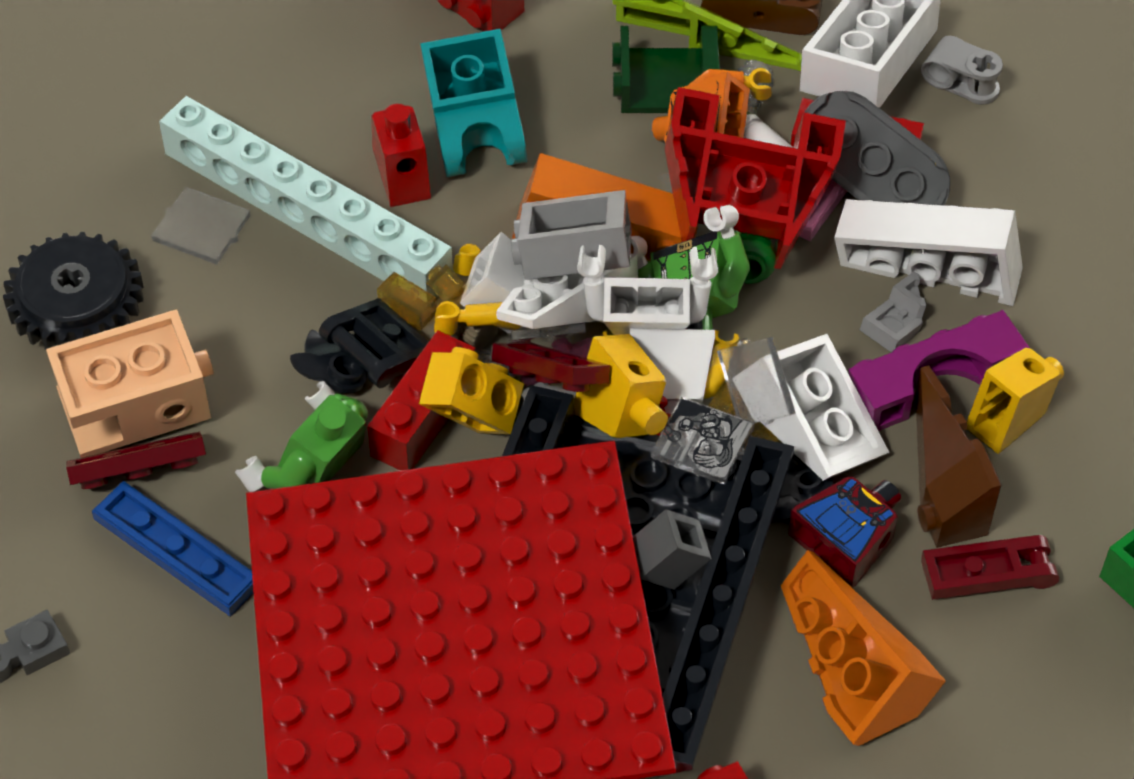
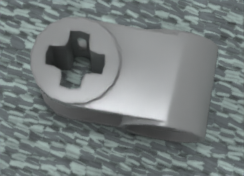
(960, 67)

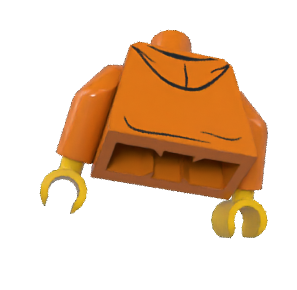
(733, 99)

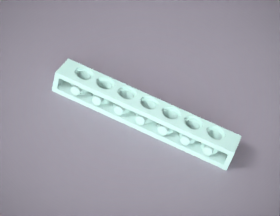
(300, 195)

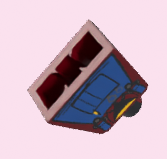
(847, 525)

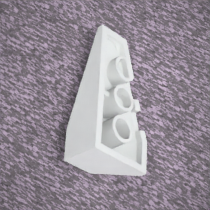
(554, 299)

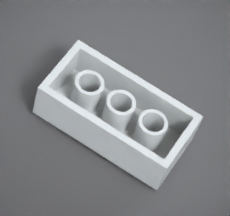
(867, 46)

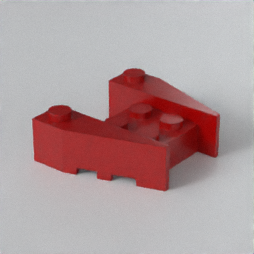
(765, 182)

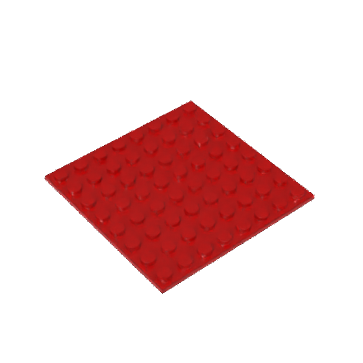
(457, 624)

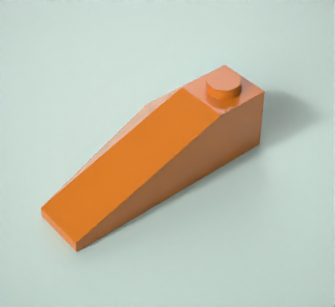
(864, 663)

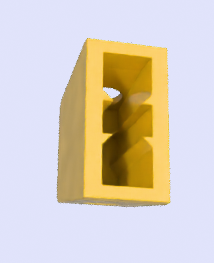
(1025, 384)
(634, 391)

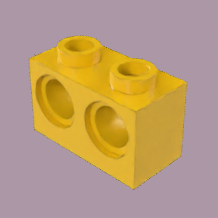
(471, 391)

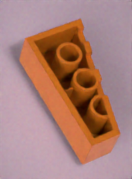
(650, 209)

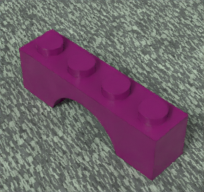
(965, 351)

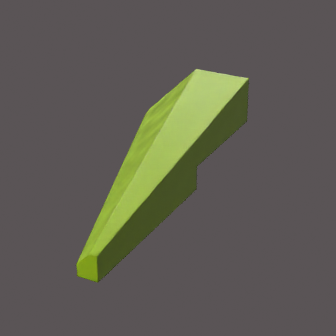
(687, 18)

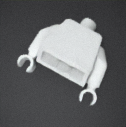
(646, 301)

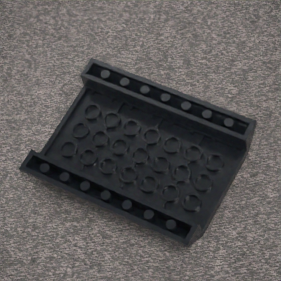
(700, 617)

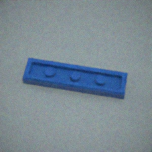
(175, 548)

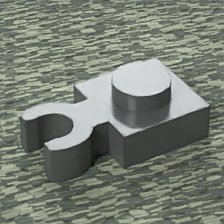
(32, 645)

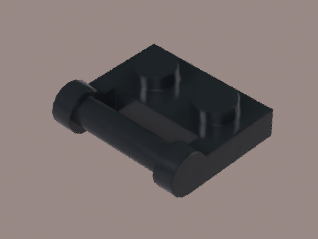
(383, 331)

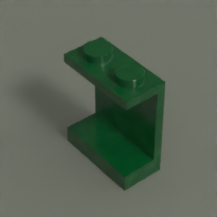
(652, 74)

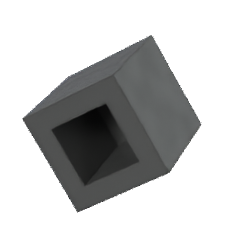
(670, 549)

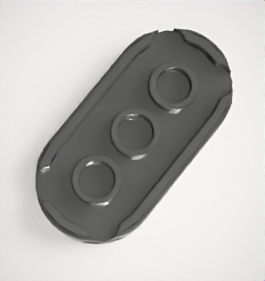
(881, 156)

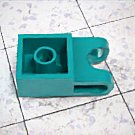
(473, 98)

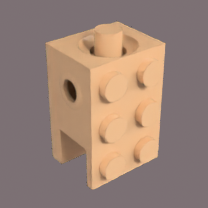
(131, 383)

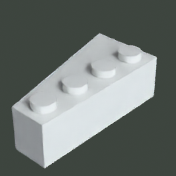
(938, 242)

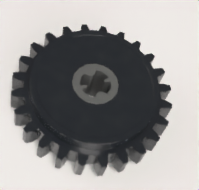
(72, 289)

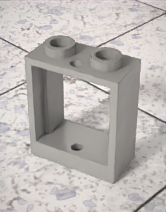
(555, 229)

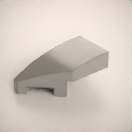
(898, 317)

